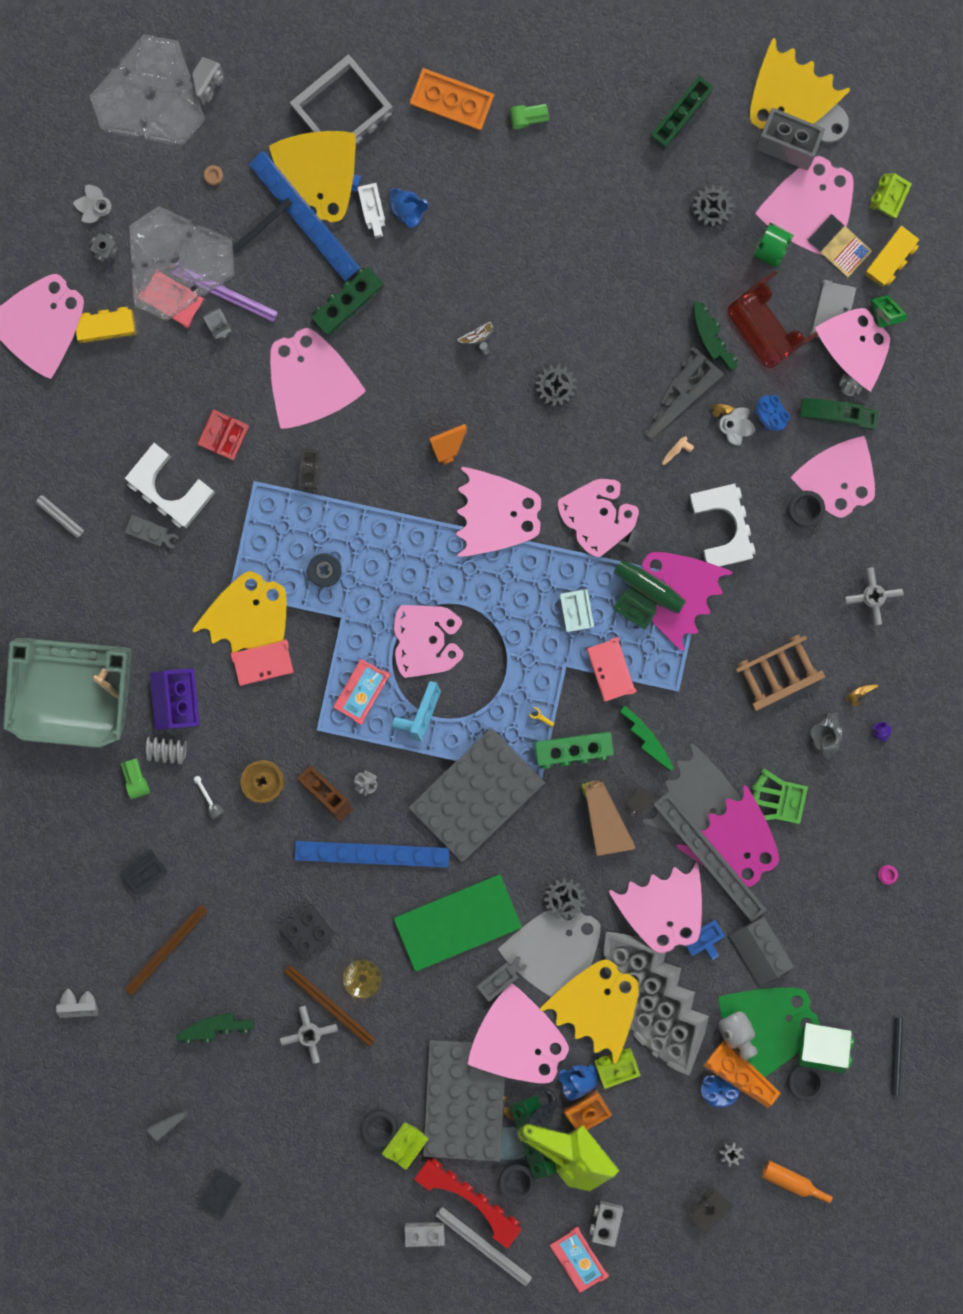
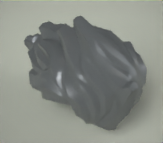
(826, 736)

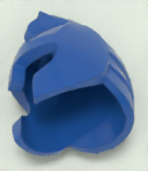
(407, 206)
(578, 1081)

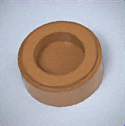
(213, 175)

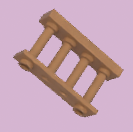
(794, 682)

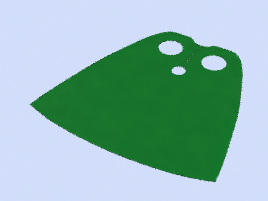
(774, 1036)

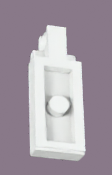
(372, 208)

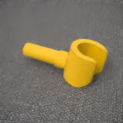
(541, 717)

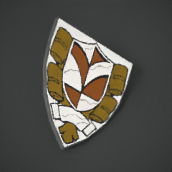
(478, 337)

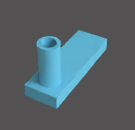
(419, 725)

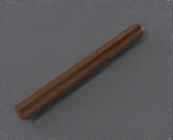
(166, 949)
(329, 1005)

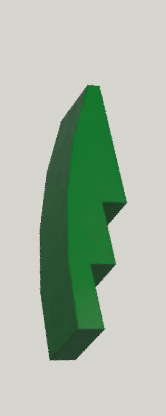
(651, 744)

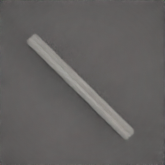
(483, 1246)

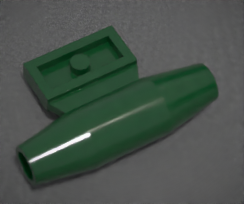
(644, 595)

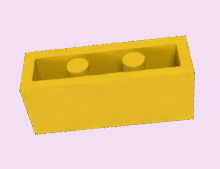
(892, 257)
(106, 325)

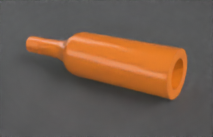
(792, 1181)

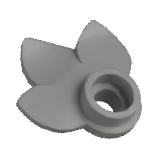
(90, 204)
(739, 425)

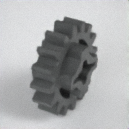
(707, 200)
(547, 385)
(569, 886)

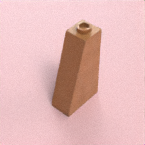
(606, 823)

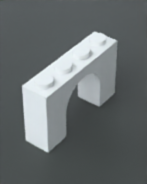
(143, 478)
(725, 499)

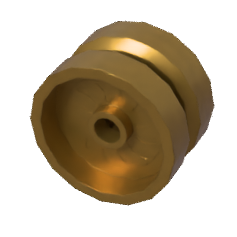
(251, 781)

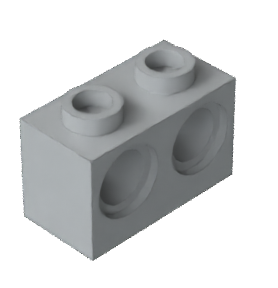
(611, 1224)
(424, 1234)

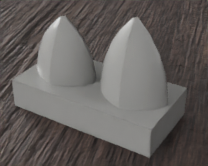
(69, 1008)

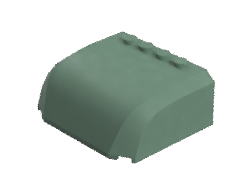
(55, 694)

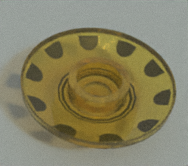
(355, 986)

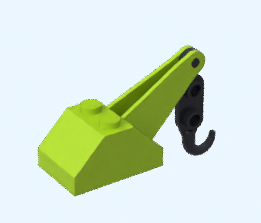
(575, 1154)

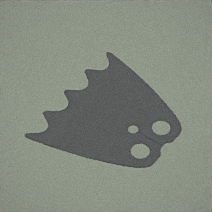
(697, 791)

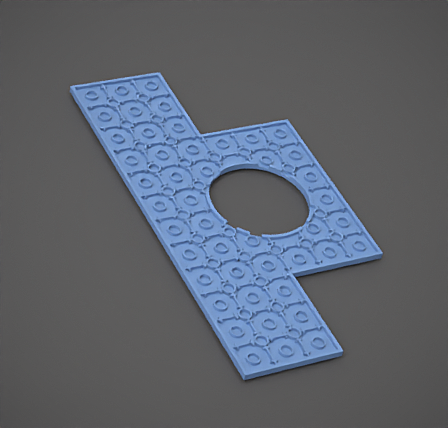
(414, 561)

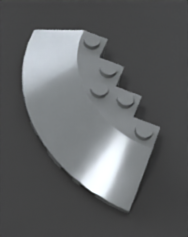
(662, 1008)

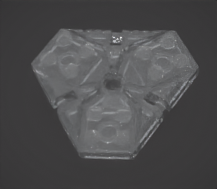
(153, 67)
(165, 286)

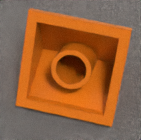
(588, 1111)

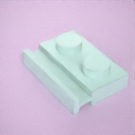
(576, 610)

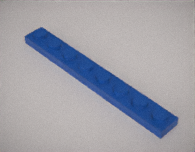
(305, 216)
(372, 854)

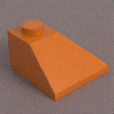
(448, 444)

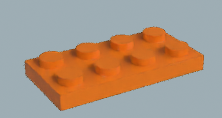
(451, 99)

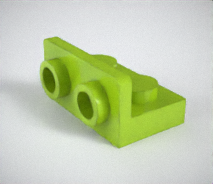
(890, 194)
(622, 1071)
(405, 1145)

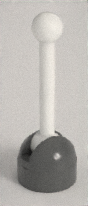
(214, 810)

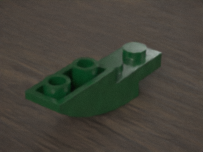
(707, 329)
(839, 412)
(206, 1028)

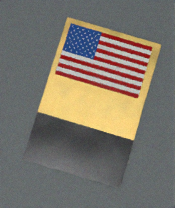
(839, 245)

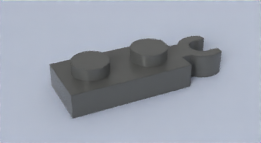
(149, 532)
(500, 979)

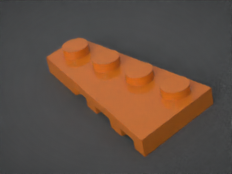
(741, 1074)

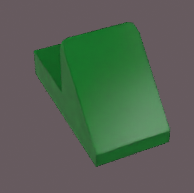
(887, 311)

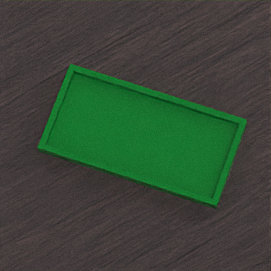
(457, 922)

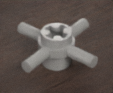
(882, 595)
(318, 1032)

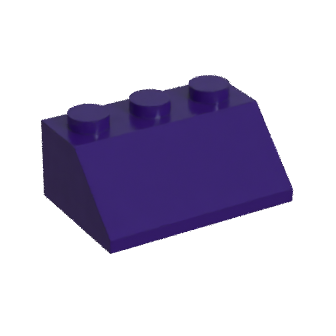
(174, 699)

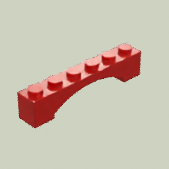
(434, 1176)

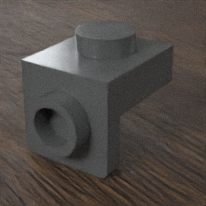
(217, 323)

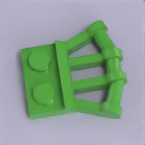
(790, 798)

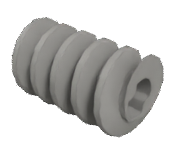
(165, 751)

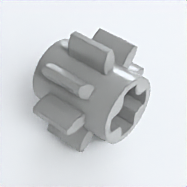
(849, 385)
(365, 783)
(734, 1159)

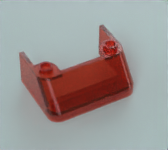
(762, 327)

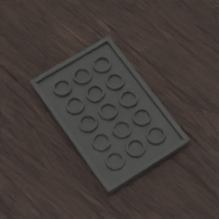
(476, 794)
(462, 1105)

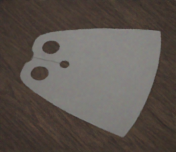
(551, 954)

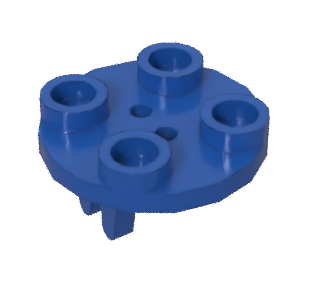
(772, 413)
(711, 1092)

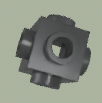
(108, 252)

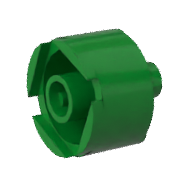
(773, 245)

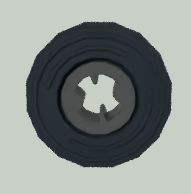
(314, 571)

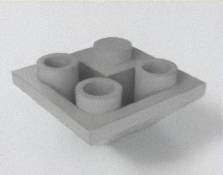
(206, 77)

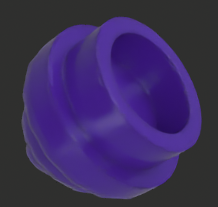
(882, 731)

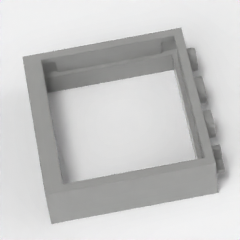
(327, 79)

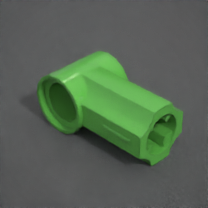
(524, 116)
(136, 784)

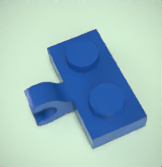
(708, 935)

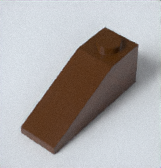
(325, 793)

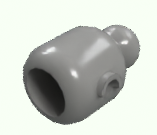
(738, 1033)

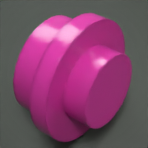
(887, 874)

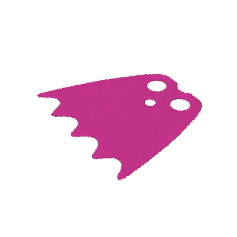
(692, 581)
(738, 832)

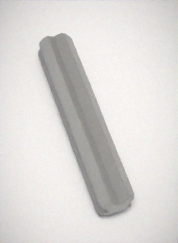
(59, 516)

